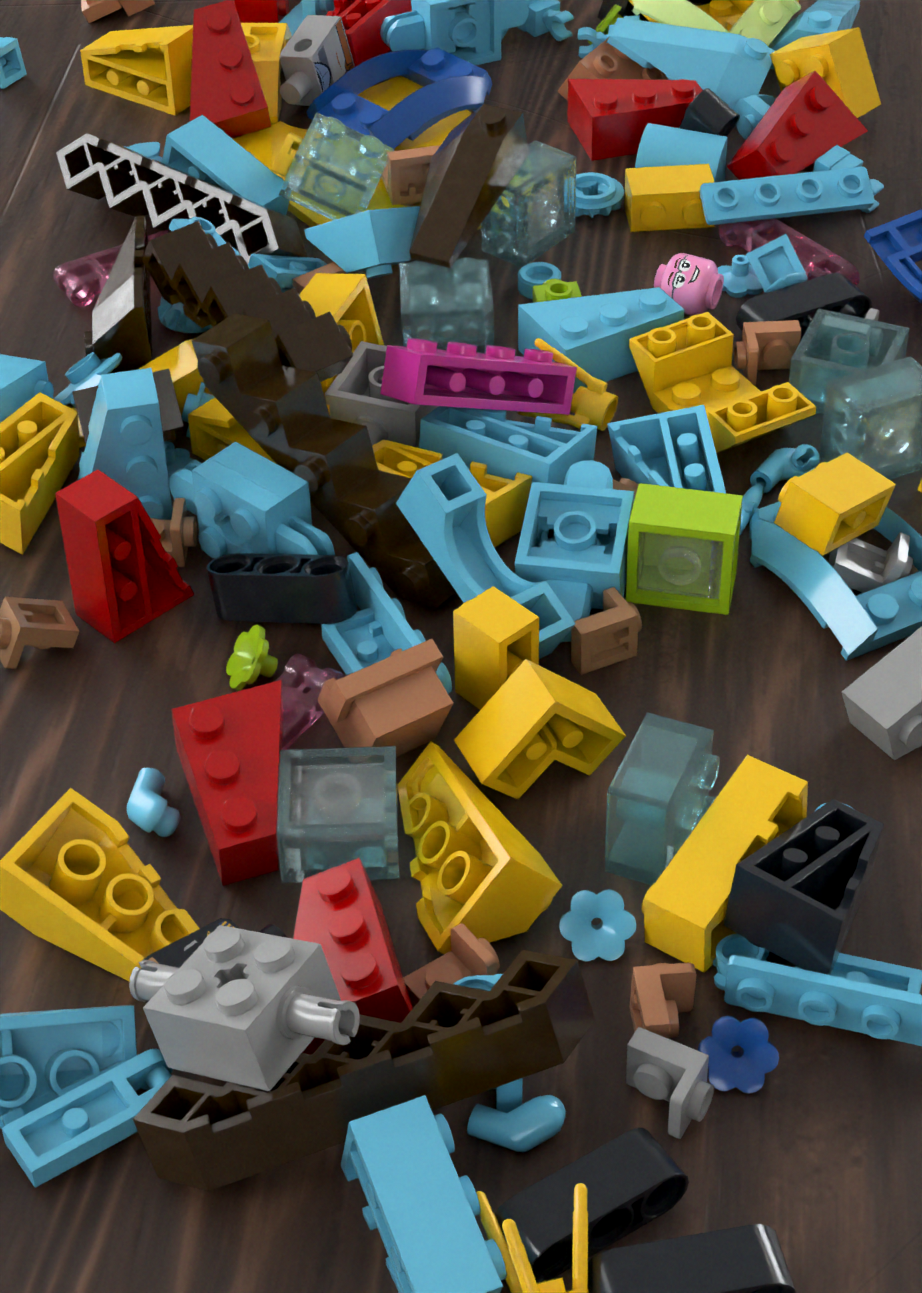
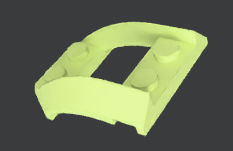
(760, 20)

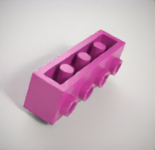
(477, 380)

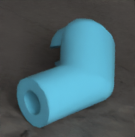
(784, 465)
(148, 808)
(520, 1128)

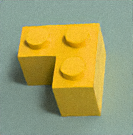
(839, 61)
(532, 724)

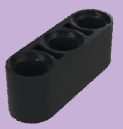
(802, 300)
(282, 588)
(626, 1186)
(707, 1262)

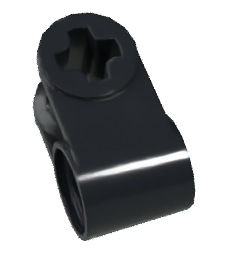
(709, 115)

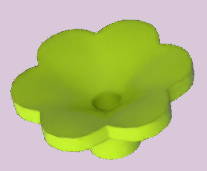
(250, 658)

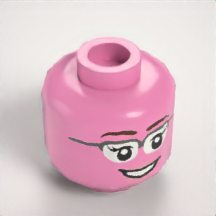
(691, 282)

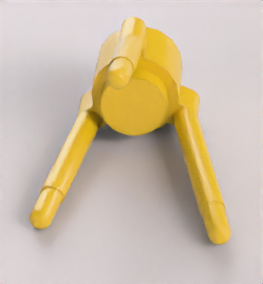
(589, 404)
(518, 1268)

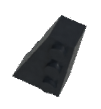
(806, 886)

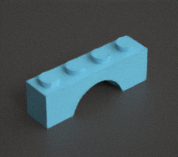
(449, 518)

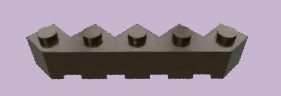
(146, 186)
(219, 283)
(291, 423)
(445, 1048)

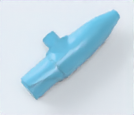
(750, 504)

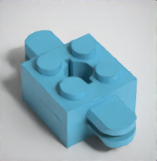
(467, 34)
(249, 505)
(577, 537)

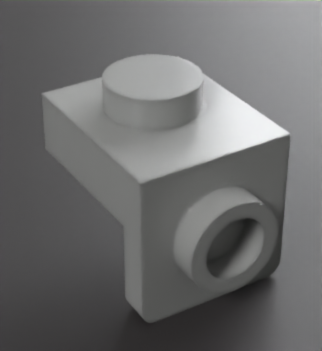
(869, 567)

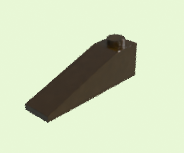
(467, 181)
(124, 307)

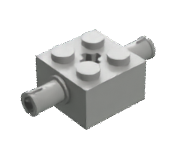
(358, 400)
(243, 1006)

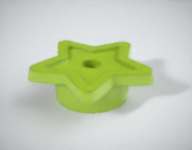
(610, 19)

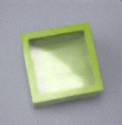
(683, 548)

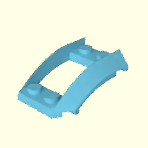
(856, 621)

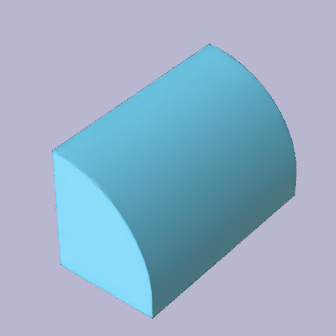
(677, 146)

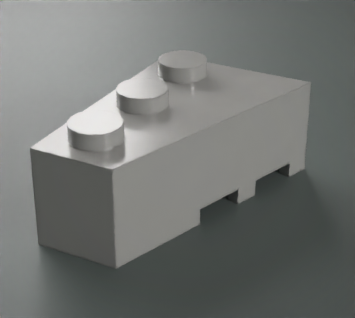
(888, 699)

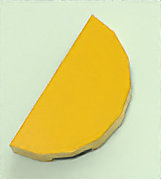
(284, 159)

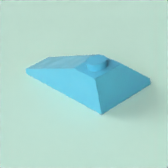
(367, 240)

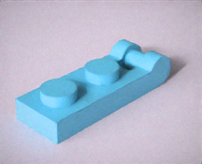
(85, 1118)

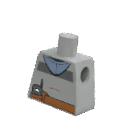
(314, 59)

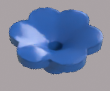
(741, 1068)

